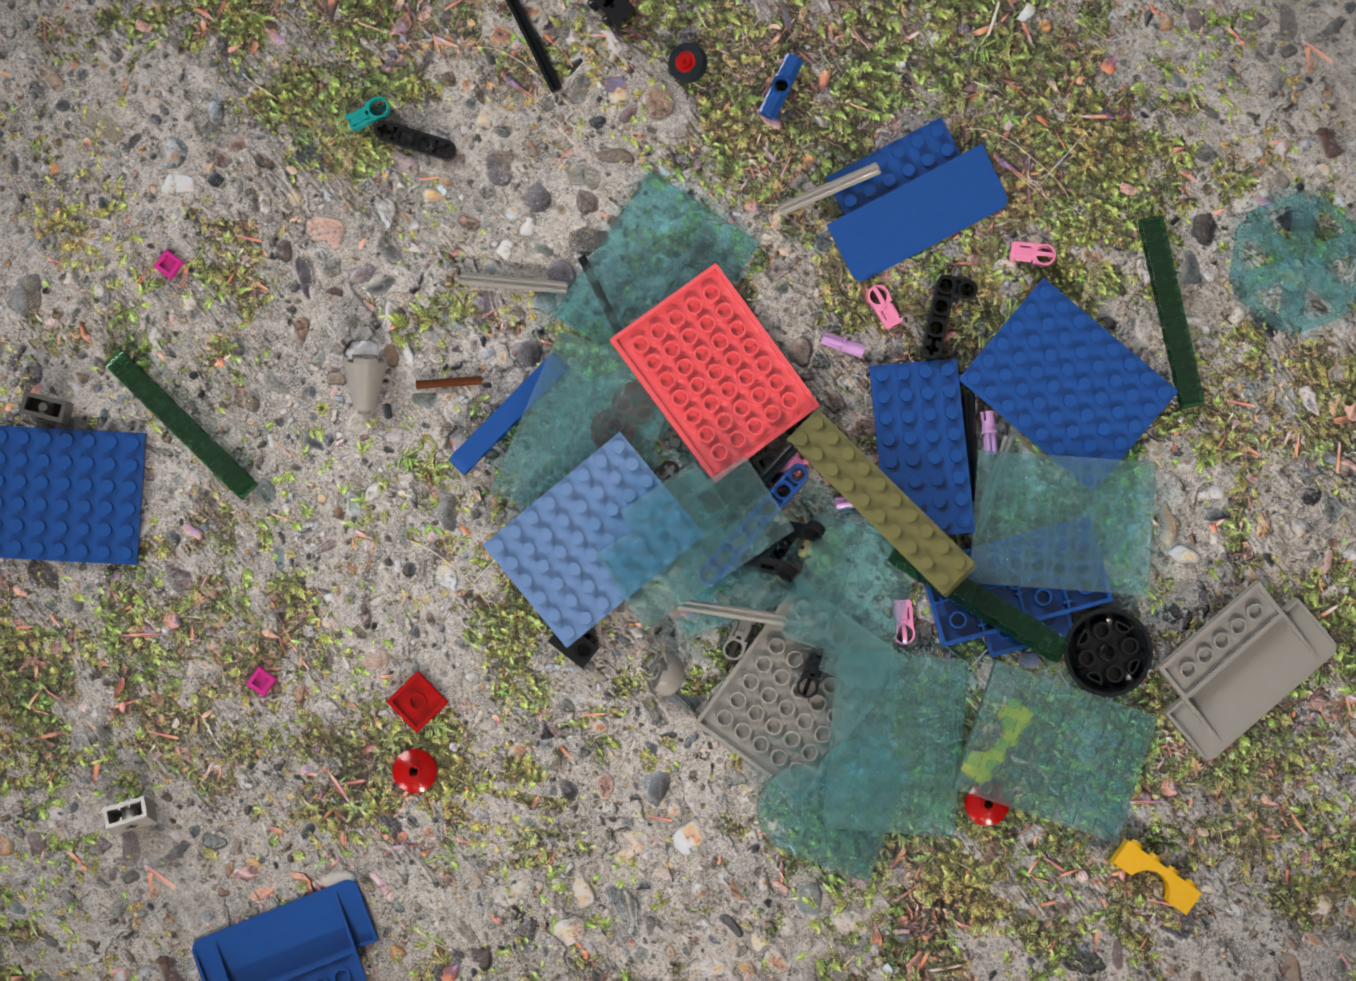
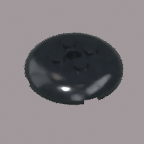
(1129, 658)

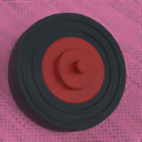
(687, 62)

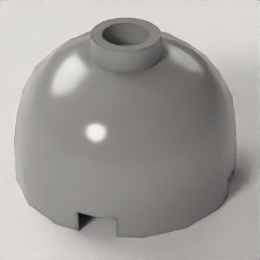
(667, 674)

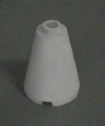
(364, 380)

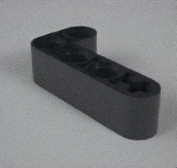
(942, 318)

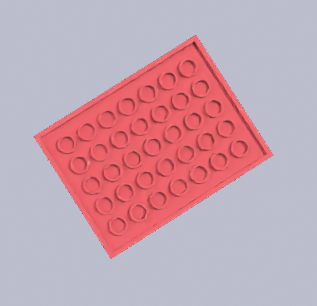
(714, 371)

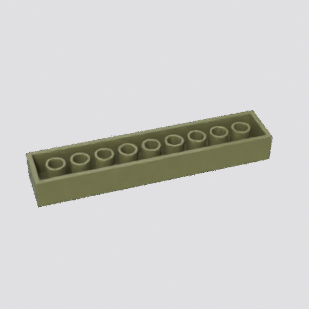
(882, 503)

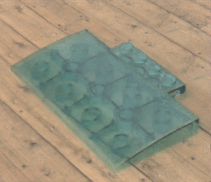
(691, 537)

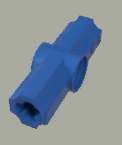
(786, 74)

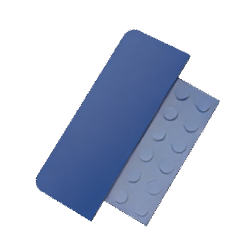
(914, 202)
(294, 942)

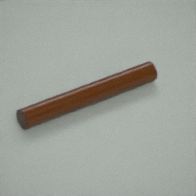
(449, 382)

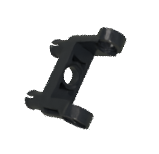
(771, 559)

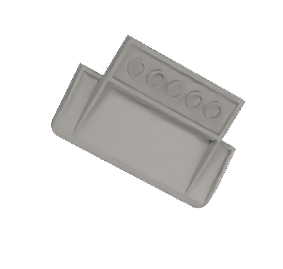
(1241, 667)

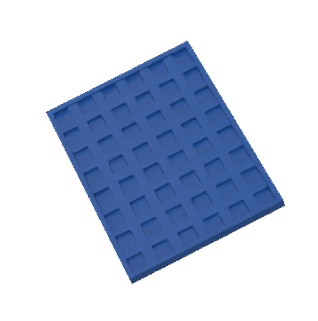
(1066, 380)
(71, 494)

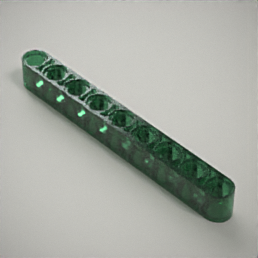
(1171, 311)
(181, 424)
(996, 613)

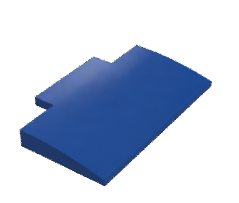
(1046, 605)

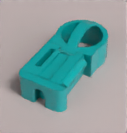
(365, 116)

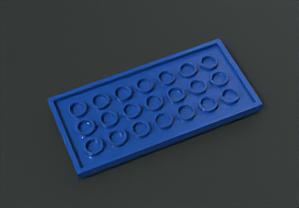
(924, 438)

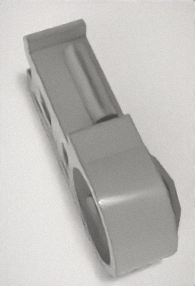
(739, 633)

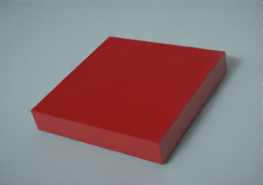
(417, 701)

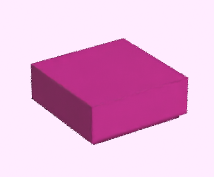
(169, 264)
(261, 681)

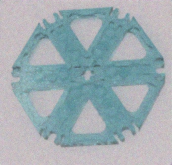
(1283, 267)

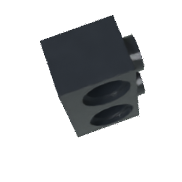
(572, 651)

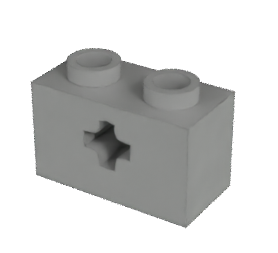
(129, 815)

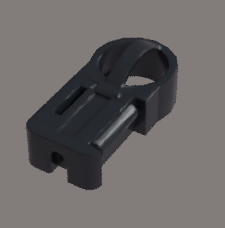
(810, 673)

